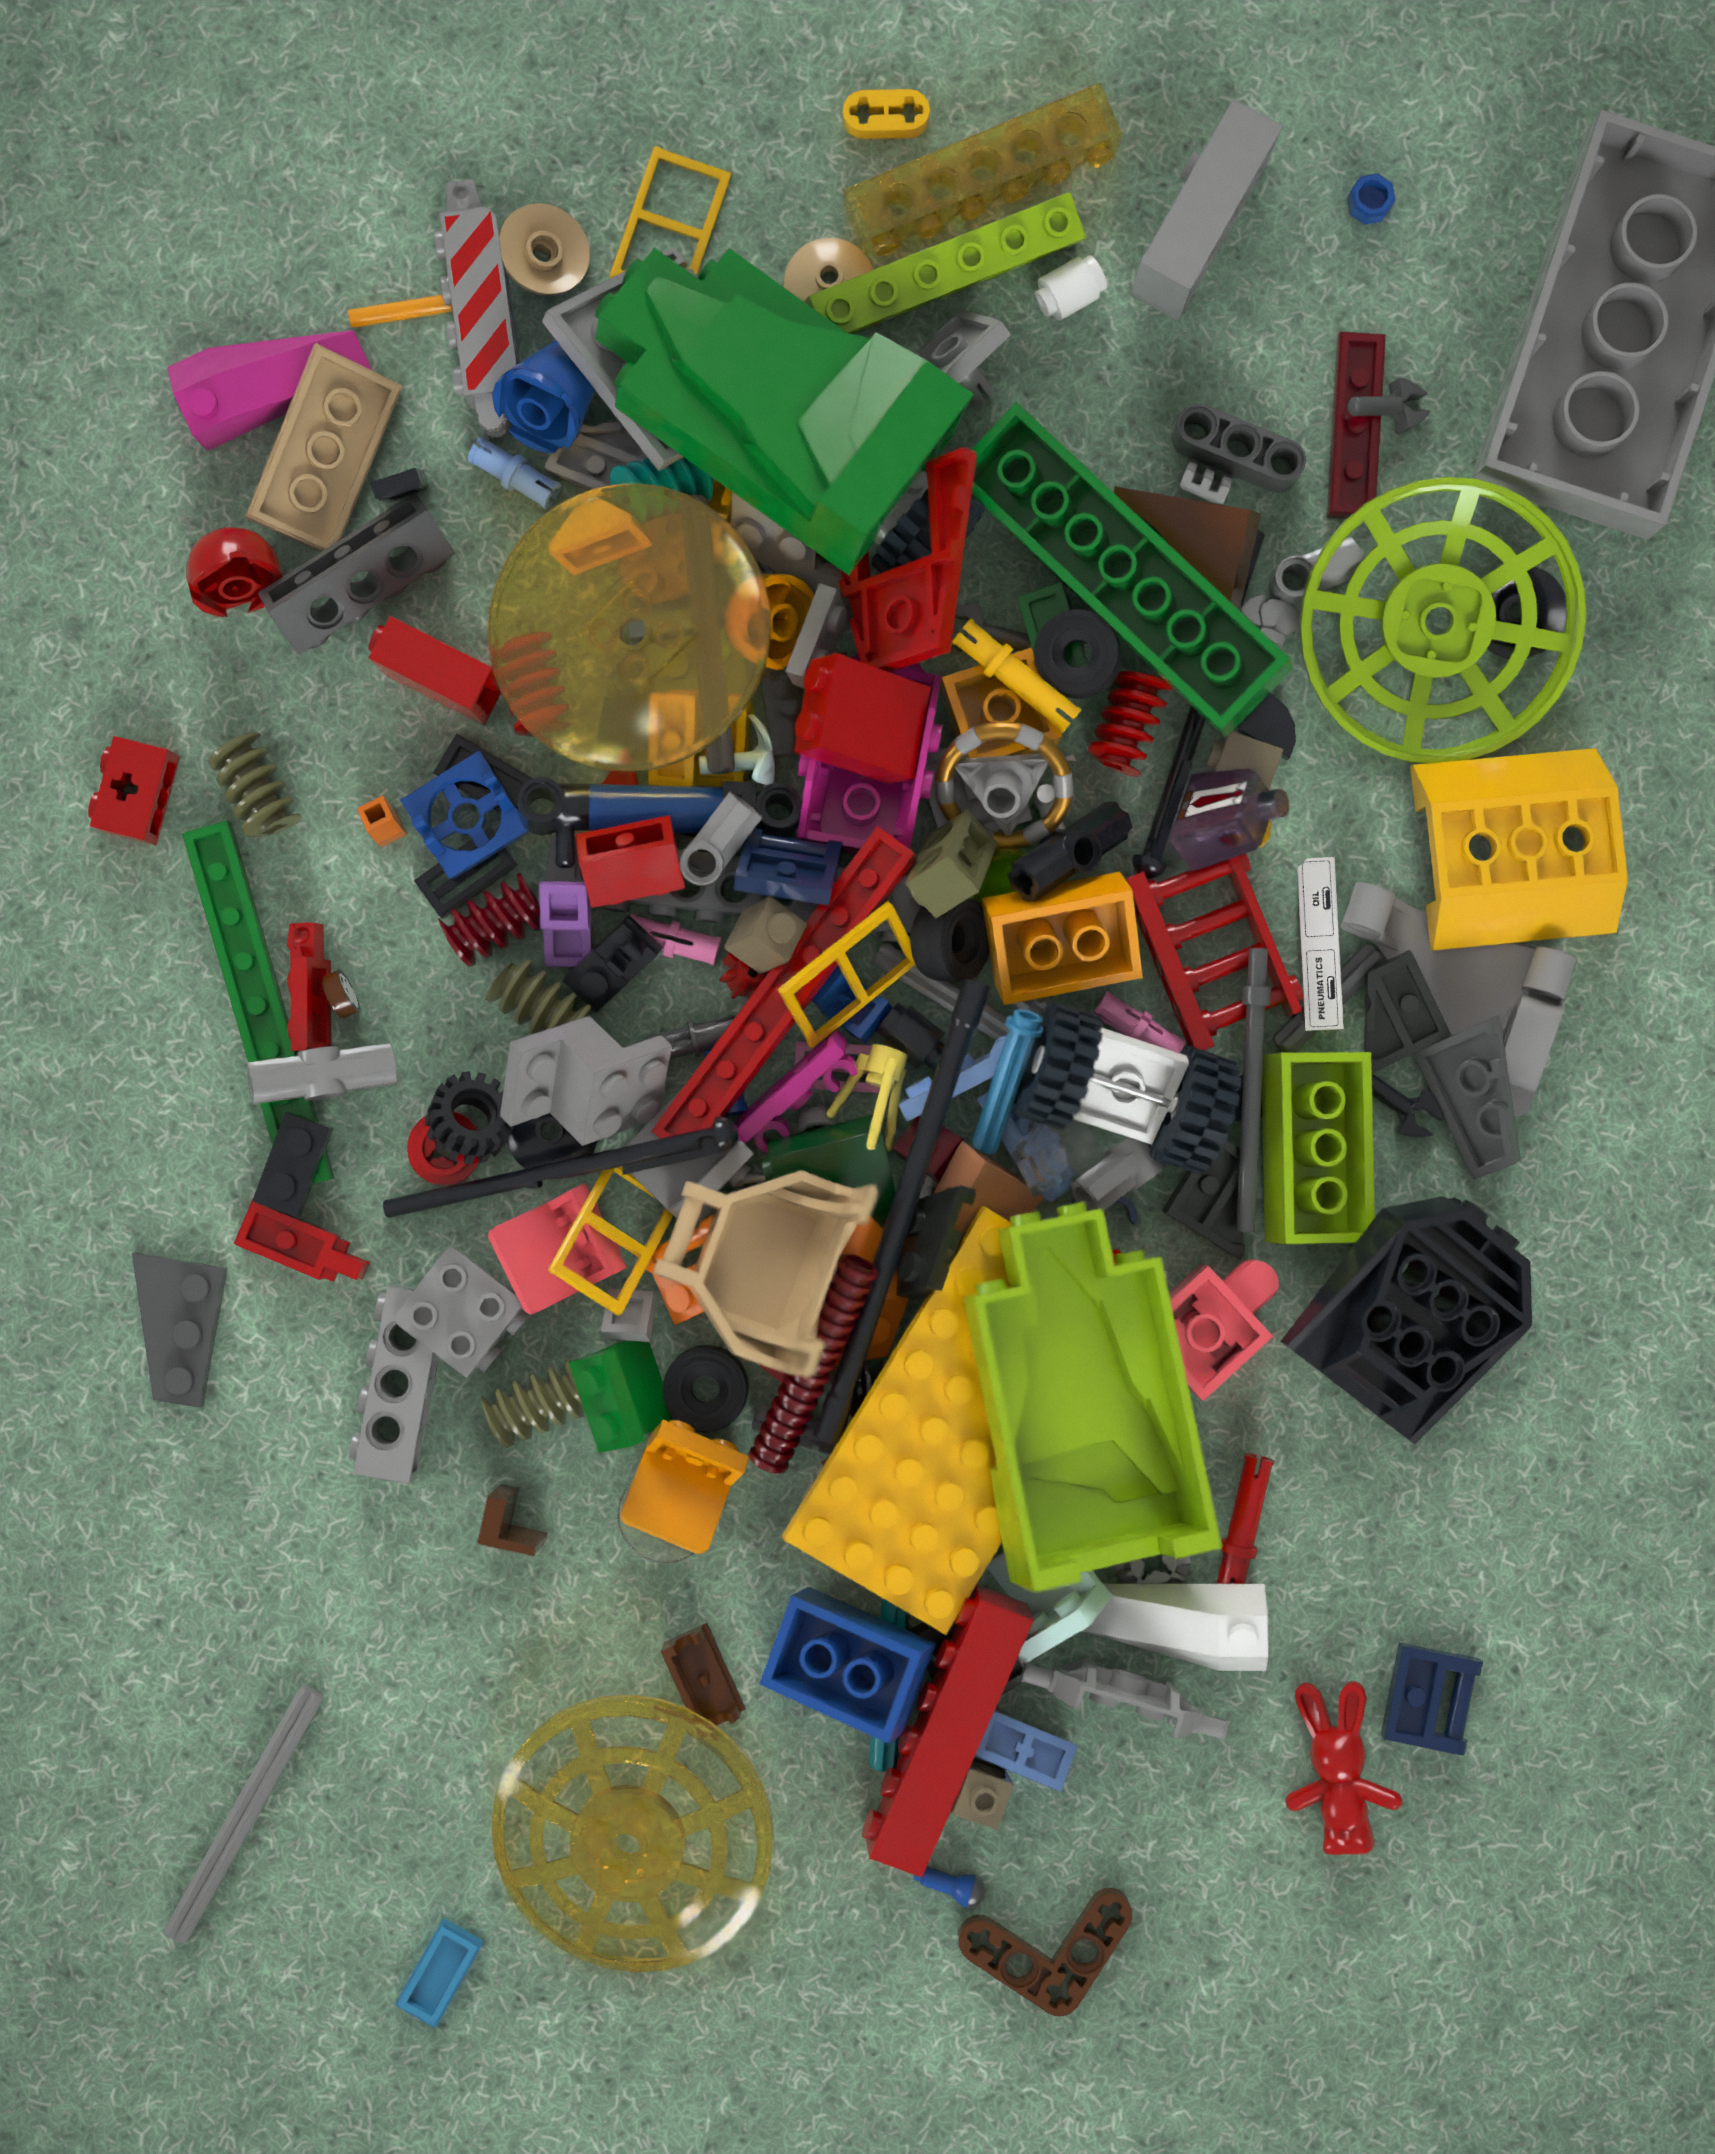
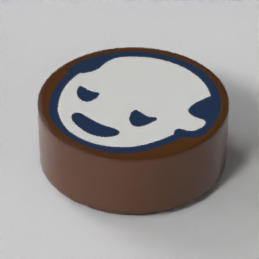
(340, 994)

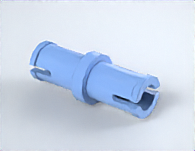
(514, 472)

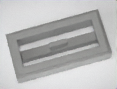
(1206, 481)

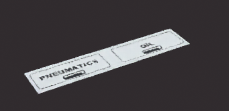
(1320, 944)

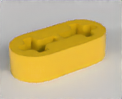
(891, 104)

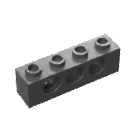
(330, 574)

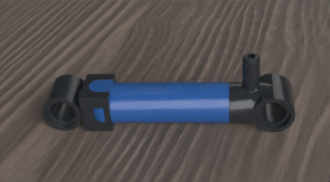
(609, 805)

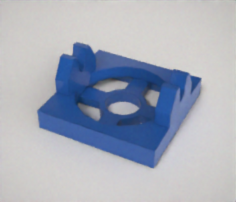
(419, 807)

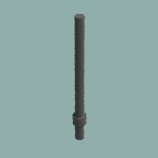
(1255, 998)

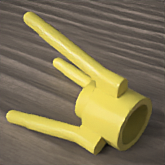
(887, 1072)

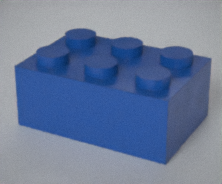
(847, 1664)

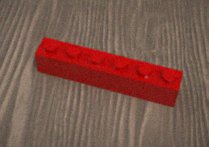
(947, 1730)

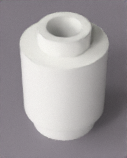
(1070, 287)

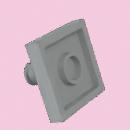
(962, 347)

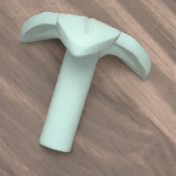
(759, 760)

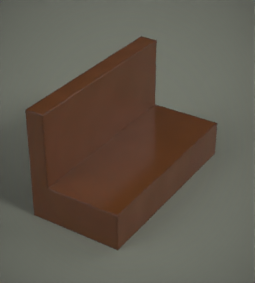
(497, 1528)

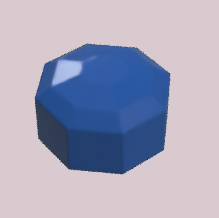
(1371, 198)

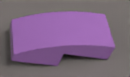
(565, 922)

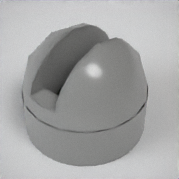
(814, 1118)

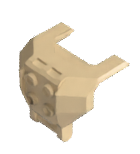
(768, 1262)

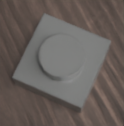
(636, 1319)

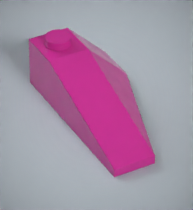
(247, 384)

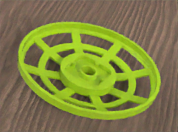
(1470, 623)

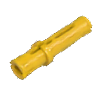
(1016, 675)

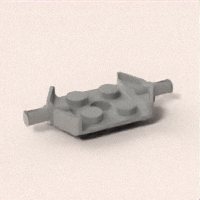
(1115, 1685)

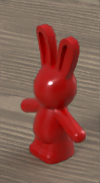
(1339, 1761)

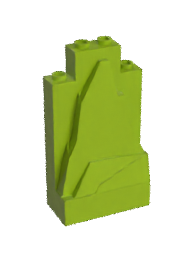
(1086, 1405)

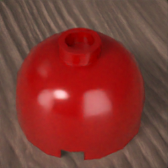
(230, 570)

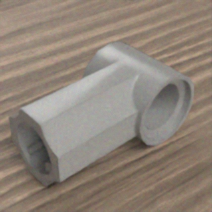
(1336, 574)
(721, 836)
(1122, 1169)

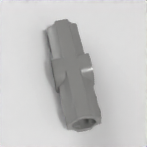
(321, 1073)

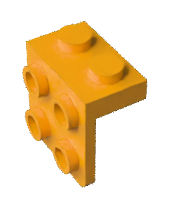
(682, 1485)

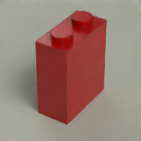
(434, 669)
(861, 718)

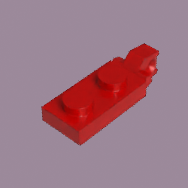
(310, 1009)
(298, 1244)

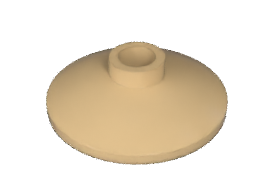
(546, 230)
(820, 256)

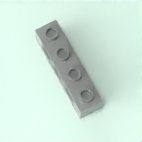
(373, 1453)

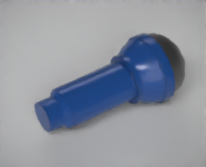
(965, 1889)

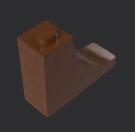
(1207, 535)

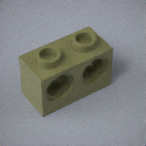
(951, 864)

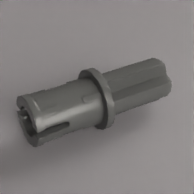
(695, 1037)

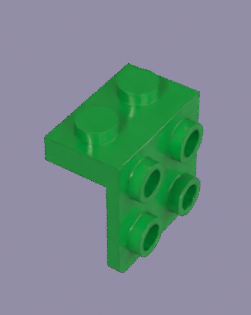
(620, 1393)

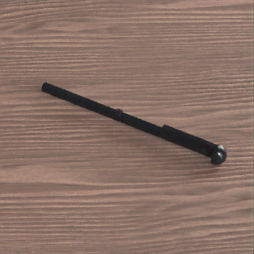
(1150, 860)
(632, 1158)

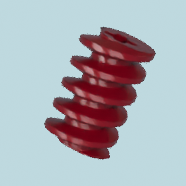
(493, 921)

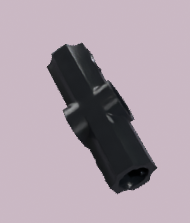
(1070, 851)

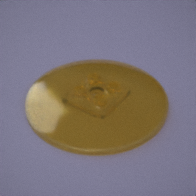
(577, 585)

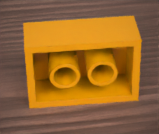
(1063, 941)

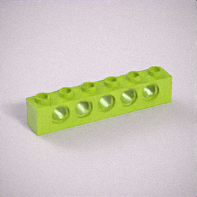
(951, 266)

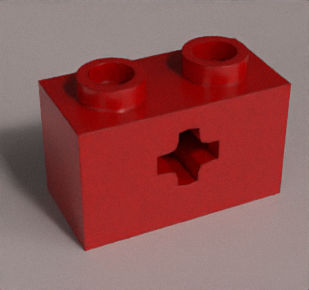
(138, 814)

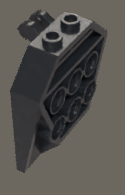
(1447, 1251)

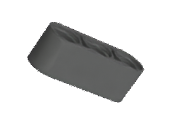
(1261, 445)

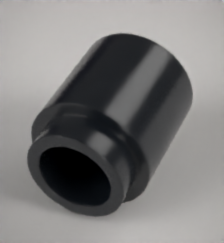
(912, 1034)

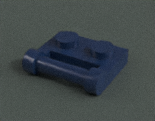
(788, 867)
(1417, 1695)

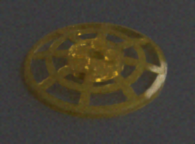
(638, 1813)

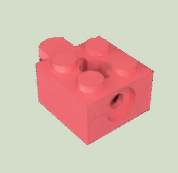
(1219, 1322)

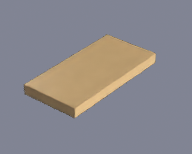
(323, 450)

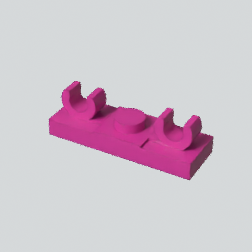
(795, 1089)

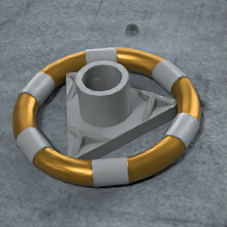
(1006, 781)

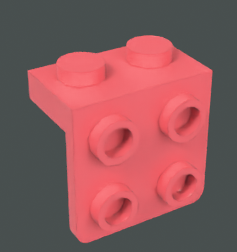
(533, 1239)

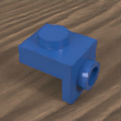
(837, 994)

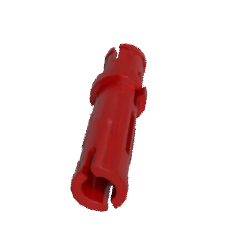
(1244, 1523)

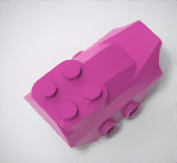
(851, 806)

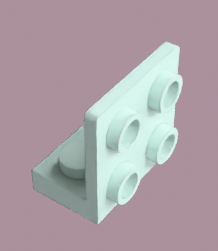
(1055, 1611)

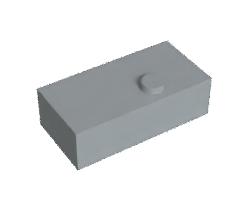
(1205, 208)

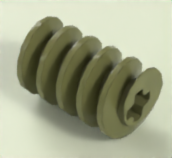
(250, 787)
(533, 999)
(533, 1406)

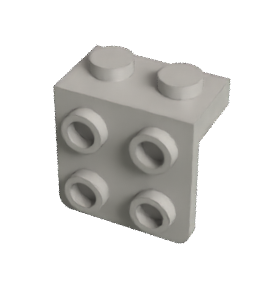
(710, 1171)
(461, 1313)

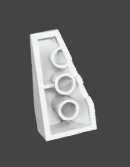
(1195, 1623)

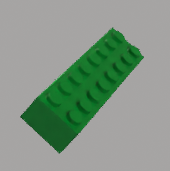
(1125, 571)

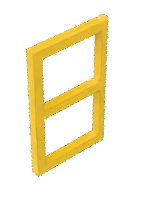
(639, 214)
(837, 953)
(643, 1253)

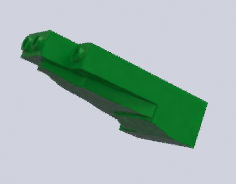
(777, 398)

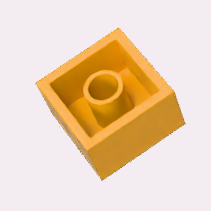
(977, 700)

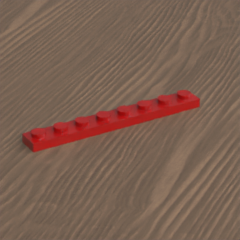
(765, 1015)

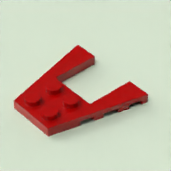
(912, 608)

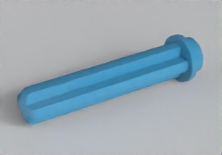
(1023, 1029)

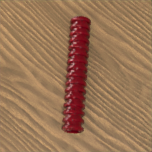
(799, 1393)

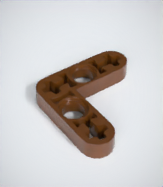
(1044, 1969)

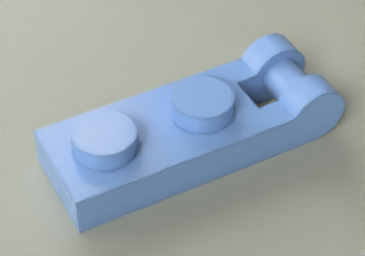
(971, 1074)

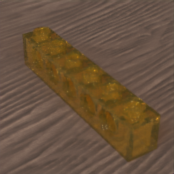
(1081, 114)

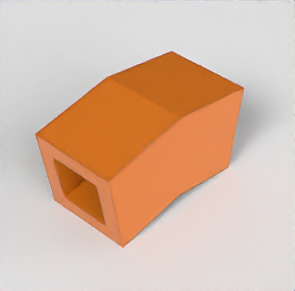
(381, 821)

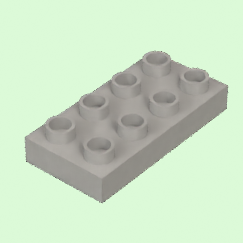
(1614, 335)

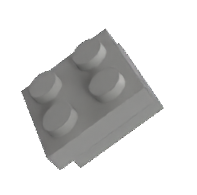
(585, 1080)

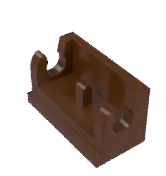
(703, 1676)

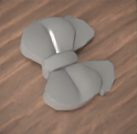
(1273, 617)

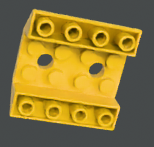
(1531, 880)

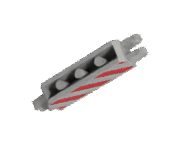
(479, 300)

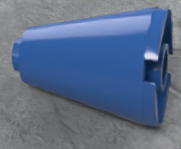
(544, 399)

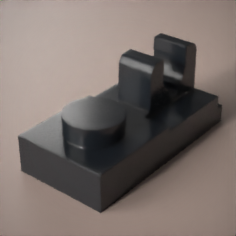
(612, 963)

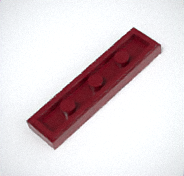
(1355, 438)

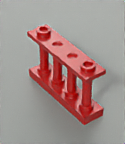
(1184, 982)

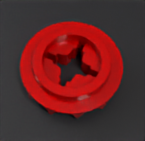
(441, 1169)

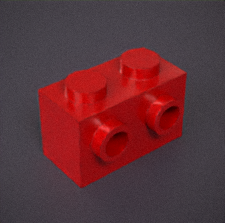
(630, 861)

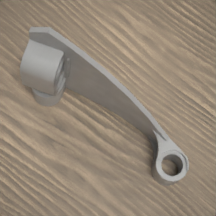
(1476, 982)

